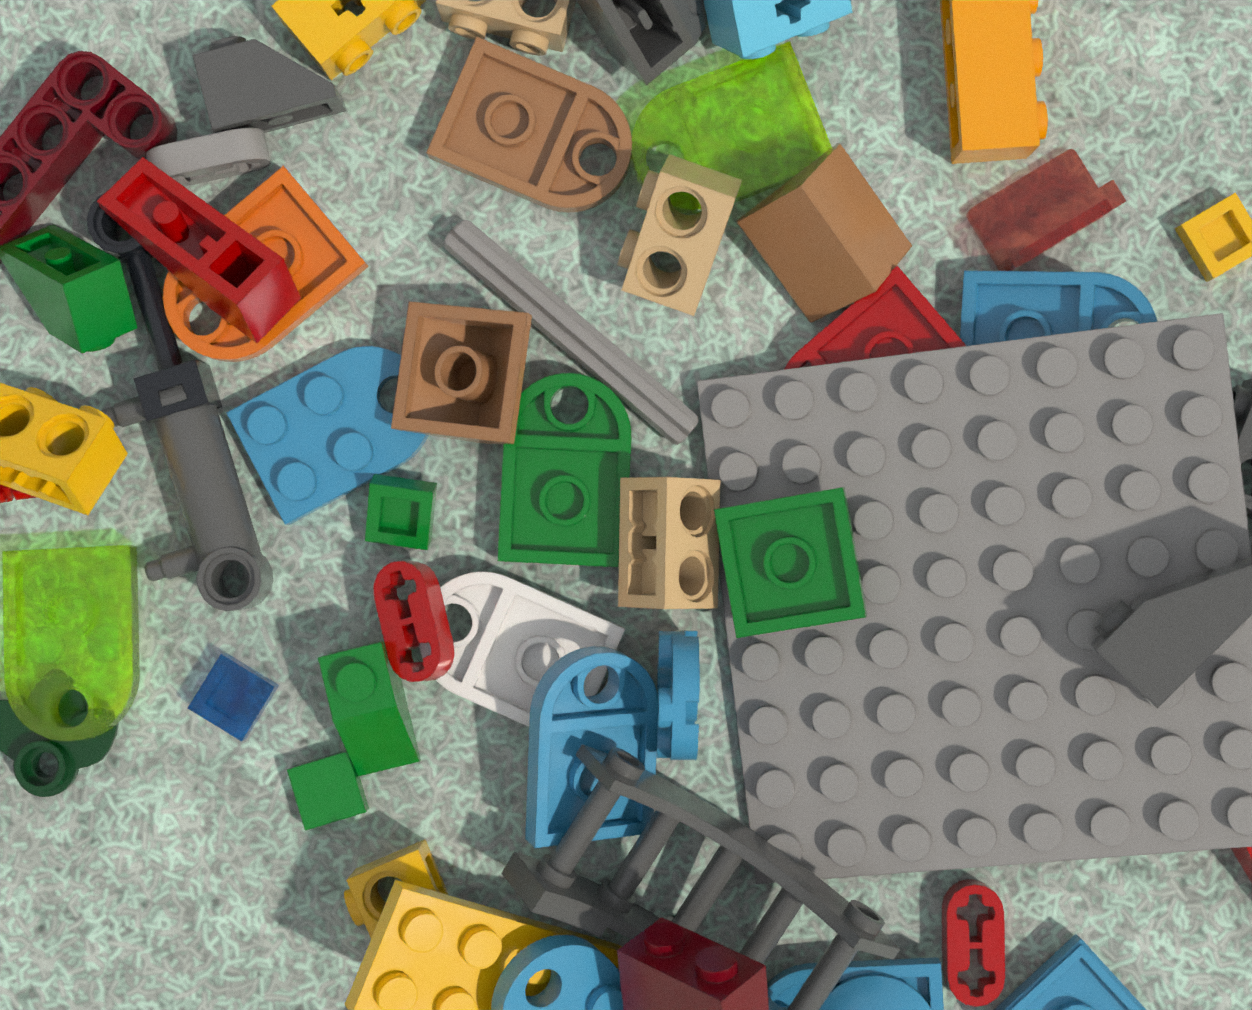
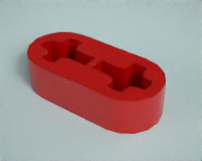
(413, 621)
(988, 942)

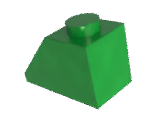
(71, 287)
(369, 708)

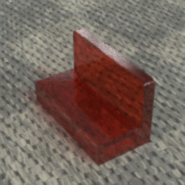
(1041, 210)

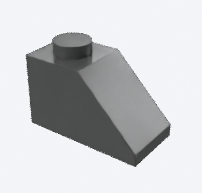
(260, 88)

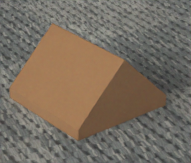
(826, 235)
(461, 372)

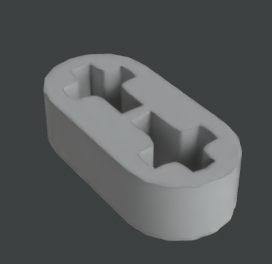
(212, 156)

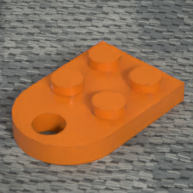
(312, 248)

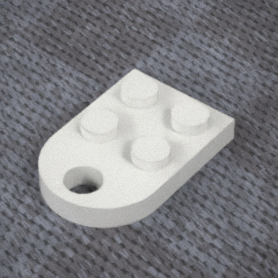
(515, 641)

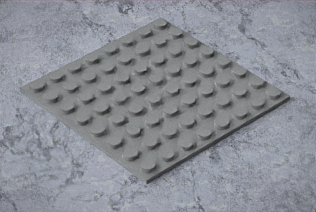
(991, 529)

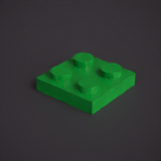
(790, 562)

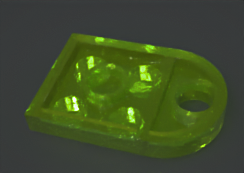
(737, 120)
(71, 628)

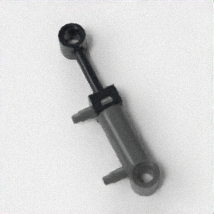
(184, 409)

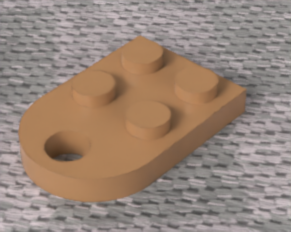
(527, 129)

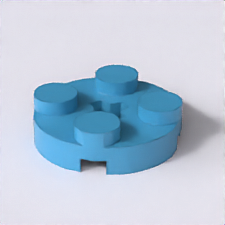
(678, 694)

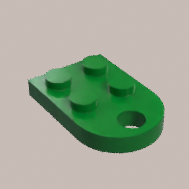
(564, 478)

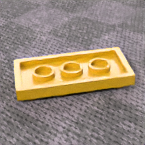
(446, 953)

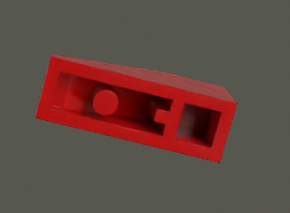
(203, 249)

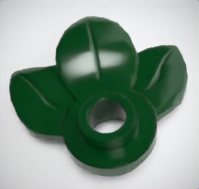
(27, 747)

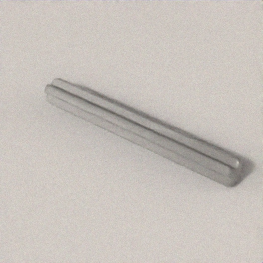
(571, 332)

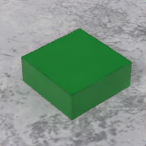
(400, 511)
(327, 790)

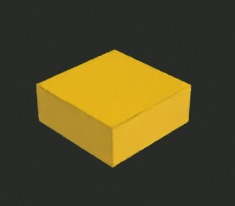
(1218, 237)

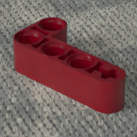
(84, 125)

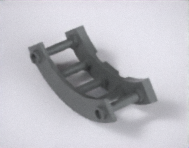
(556, 891)

